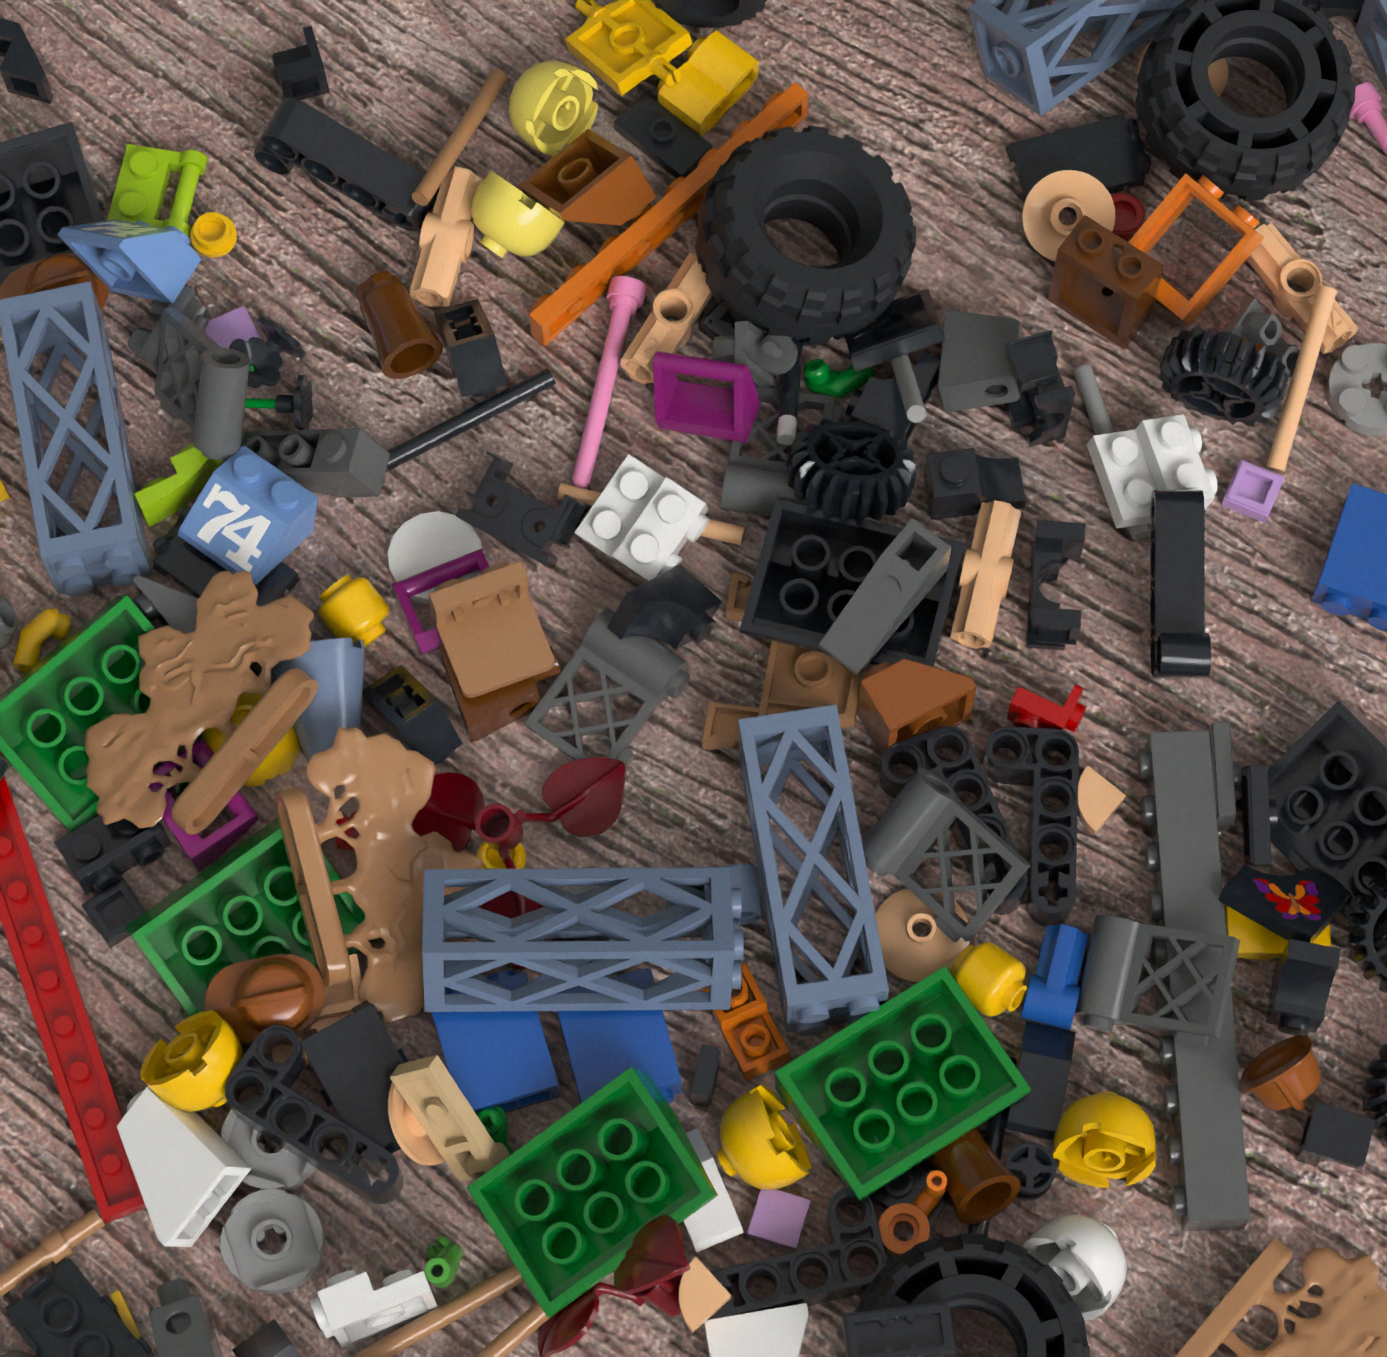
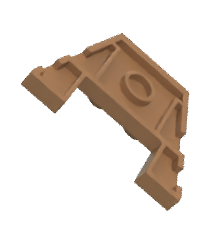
(792, 682)

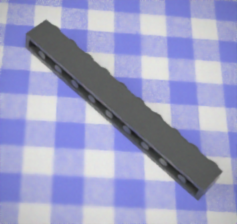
(1186, 895)

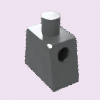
(975, 361)
(182, 1323)

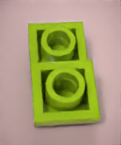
(168, 495)

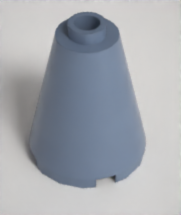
(338, 702)

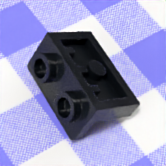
(104, 852)

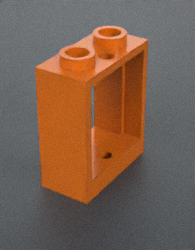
(1163, 218)

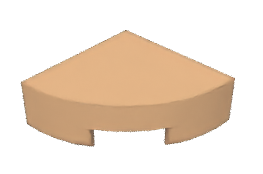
(1097, 800)
(700, 1295)

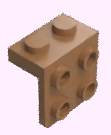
(490, 629)

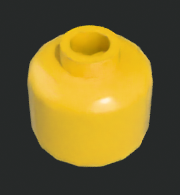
(354, 610)
(990, 978)

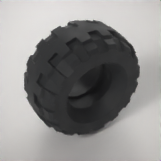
(1233, 150)
(830, 187)
(991, 1279)

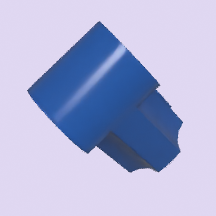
(1054, 988)

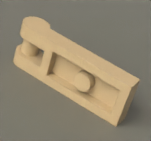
(447, 1118)

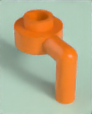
(913, 1215)

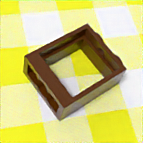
(1090, 269)

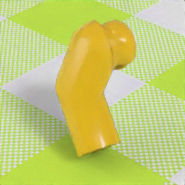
(34, 633)

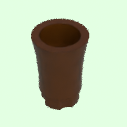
(397, 328)
(975, 1178)

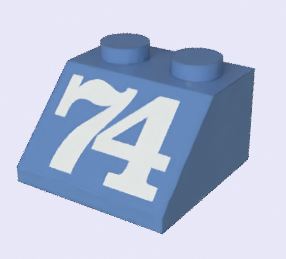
(135, 257)
(249, 515)

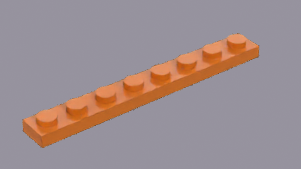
(656, 223)

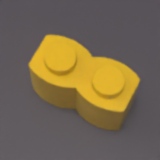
(710, 83)

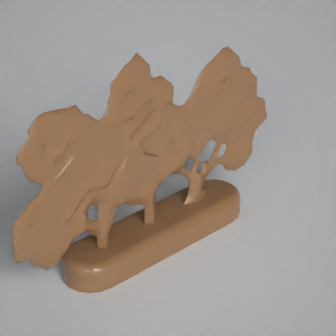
(196, 687)
(389, 871)
(1349, 1320)

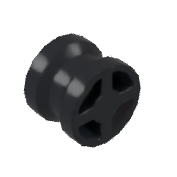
(1031, 1161)

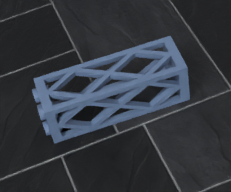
(1017, 42)
(56, 323)
(780, 743)
(590, 964)

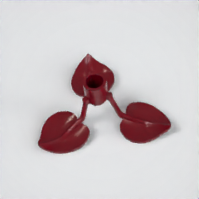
(581, 793)
(646, 1274)

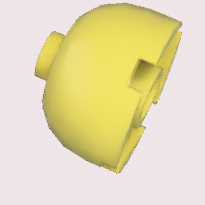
(552, 105)
(512, 219)

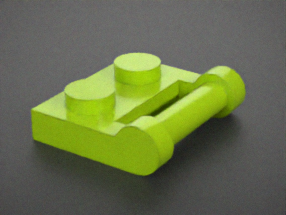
(145, 182)

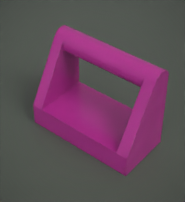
(700, 407)
(429, 579)
(210, 849)

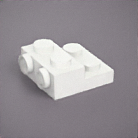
(1149, 458)
(643, 520)
(357, 1311)

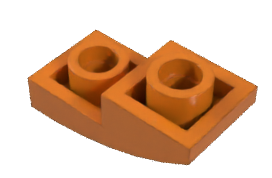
(751, 1030)

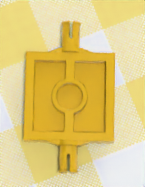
(628, 42)

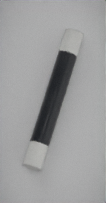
(790, 400)

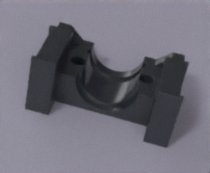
(1043, 395)
(518, 515)
(1046, 623)

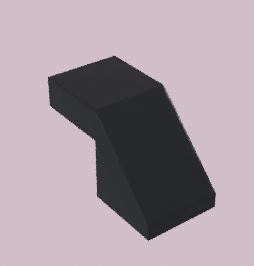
(20, 66)
(1045, 1067)

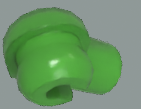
(443, 1262)

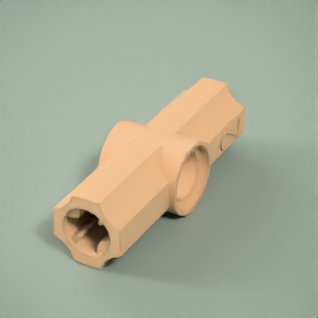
(445, 239)
(1280, 267)
(683, 299)
(985, 574)

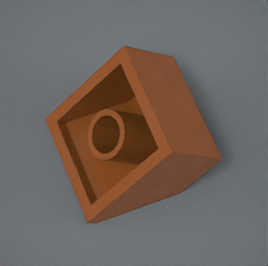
(590, 183)
(912, 700)

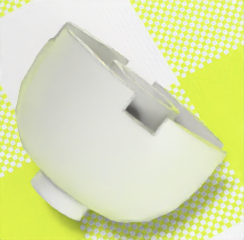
(1085, 1258)

